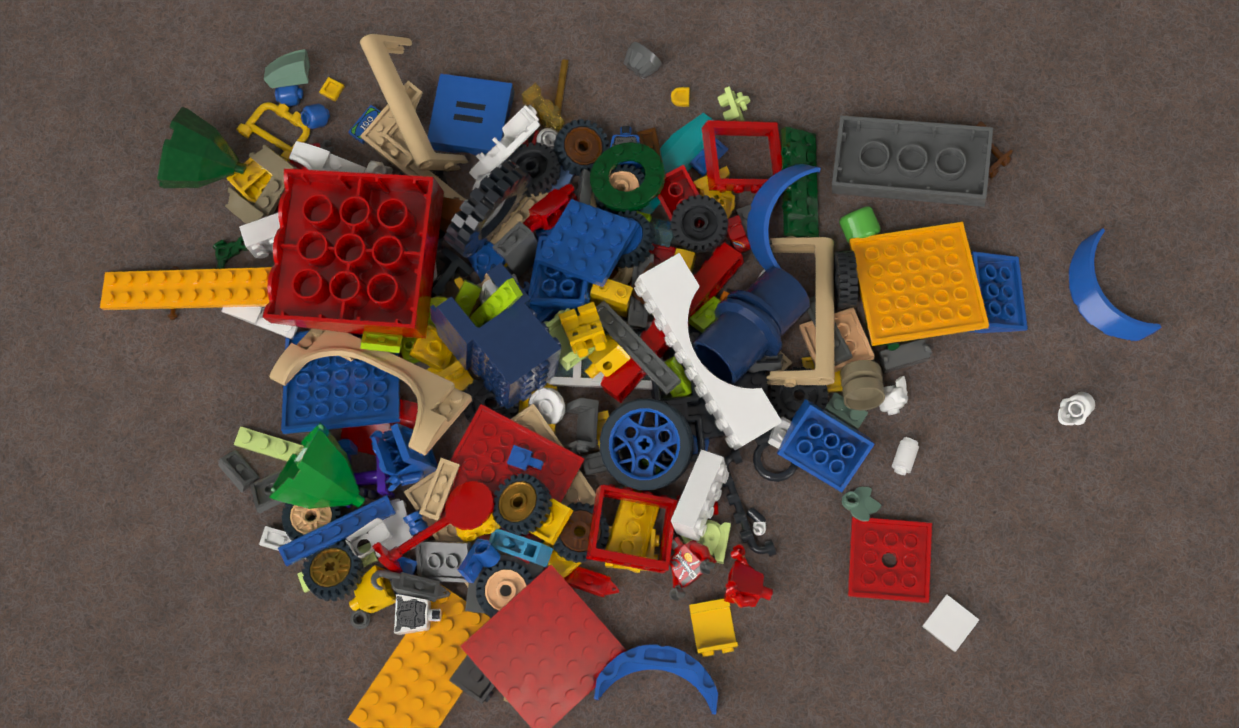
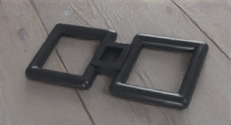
(680, 404)

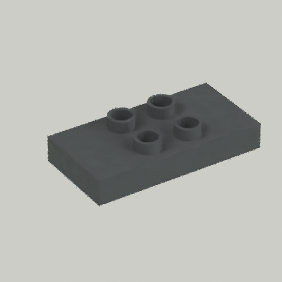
(912, 160)

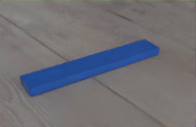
(335, 531)

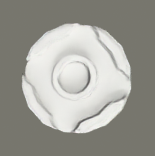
(549, 404)

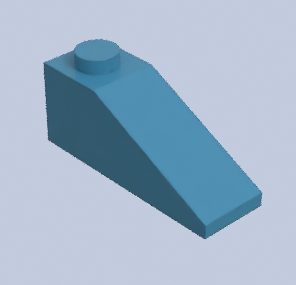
(521, 547)

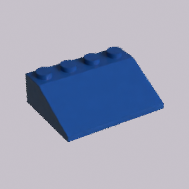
(557, 289)
(1001, 292)
(824, 445)

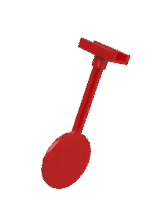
(465, 509)

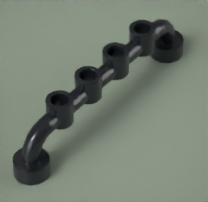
(739, 515)

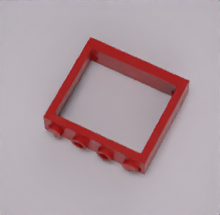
(738, 128)
(627, 560)

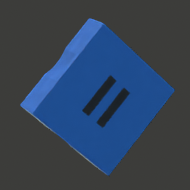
(469, 114)

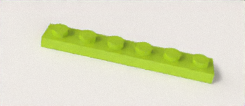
(499, 301)

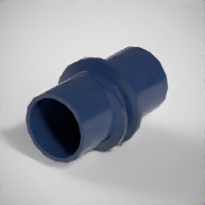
(751, 325)

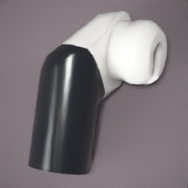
(759, 521)

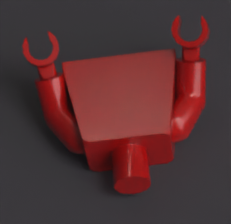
(744, 582)

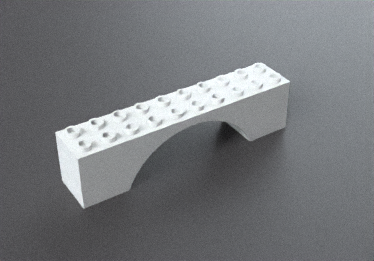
(737, 410)

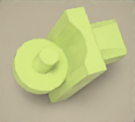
(735, 103)

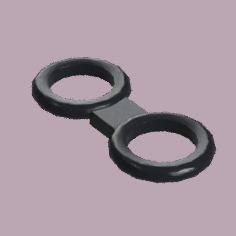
(762, 443)

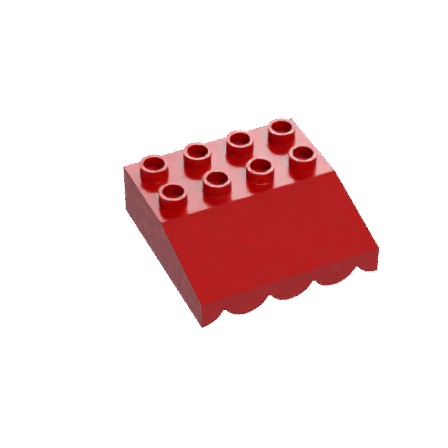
(355, 252)

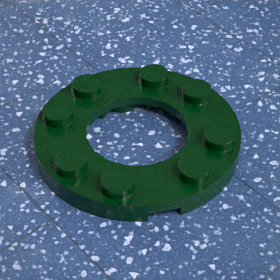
(634, 199)

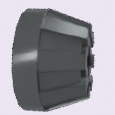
(641, 60)

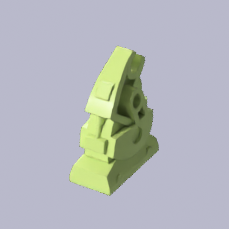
(715, 538)

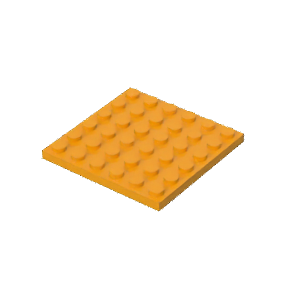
(918, 284)

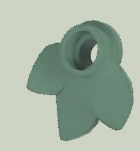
(862, 505)

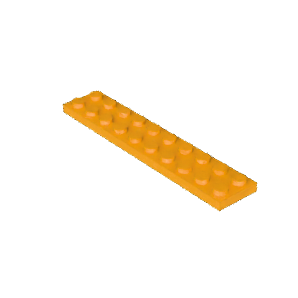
(185, 289)

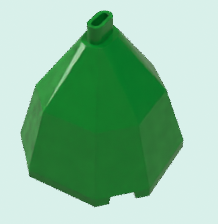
(318, 475)

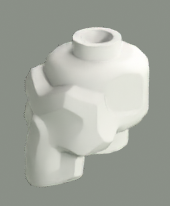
(895, 397)
(1076, 409)

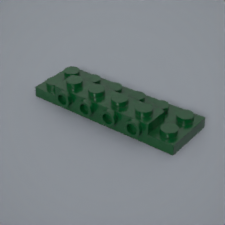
(800, 197)

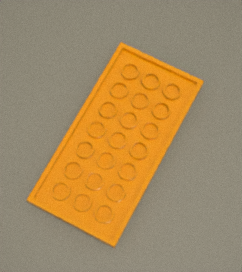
(415, 681)

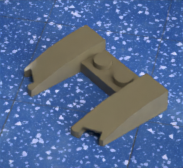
(272, 192)

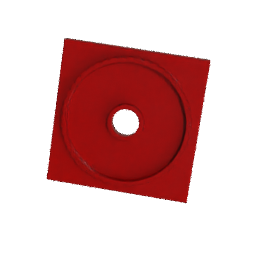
(907, 542)

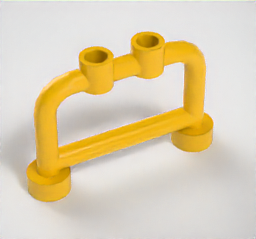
(282, 111)

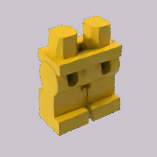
(583, 330)

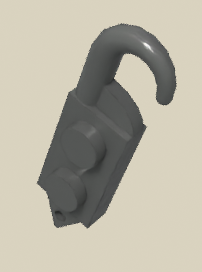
(411, 585)

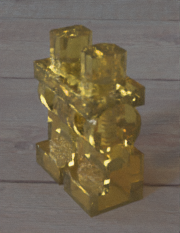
(548, 114)

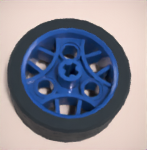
(622, 420)

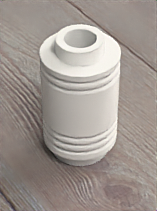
(905, 456)

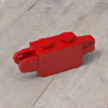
(550, 208)

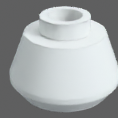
(547, 137)

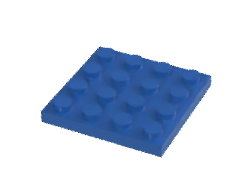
(587, 242)

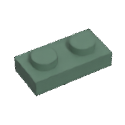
(837, 408)

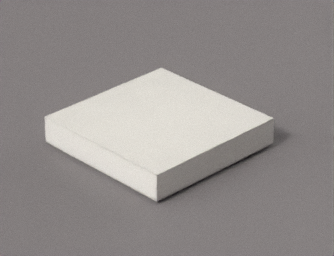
(950, 623)

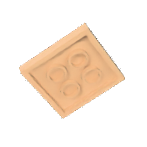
(851, 332)

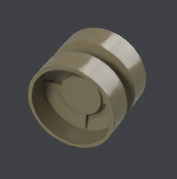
(862, 385)

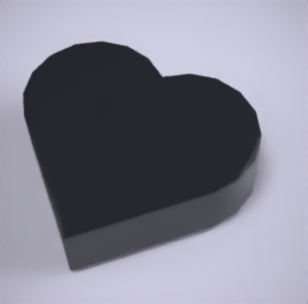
(366, 493)

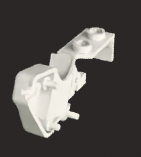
(515, 133)

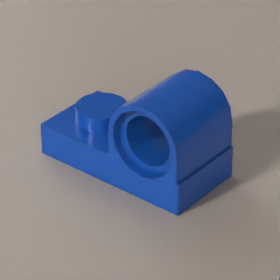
(480, 555)

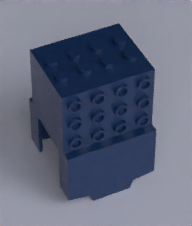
(508, 352)

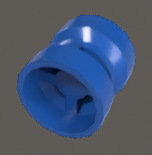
(418, 526)

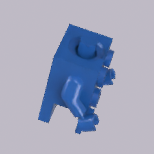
(399, 460)

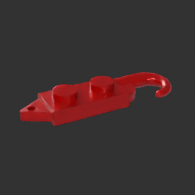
(591, 582)

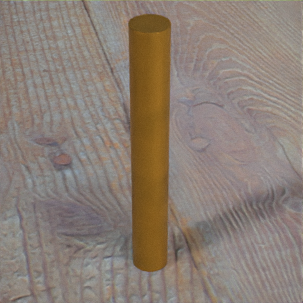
(561, 83)

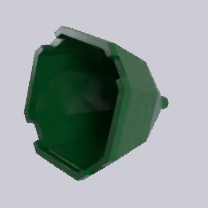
(195, 154)

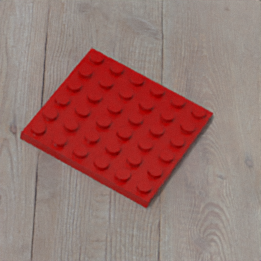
(487, 448)
(543, 649)

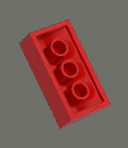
(676, 188)

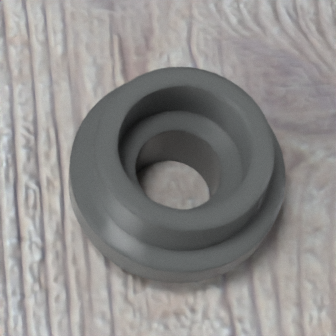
(353, 619)

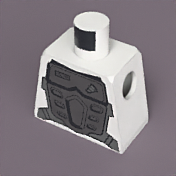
(414, 615)

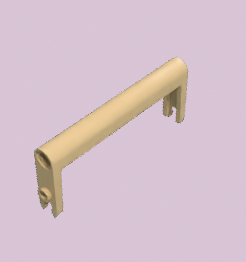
(377, 52)
(824, 369)

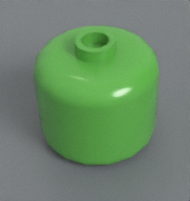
(860, 224)

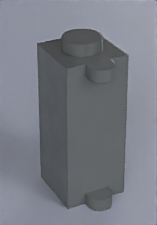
(904, 356)

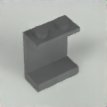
(517, 249)
(586, 425)

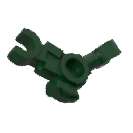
(226, 251)

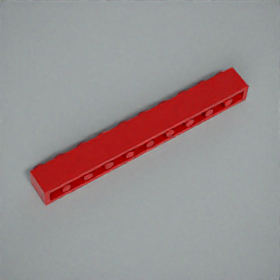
(711, 279)

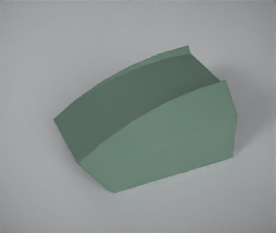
(288, 70)

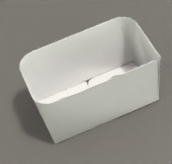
(362, 534)

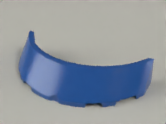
(762, 207)
(1092, 301)
(659, 658)

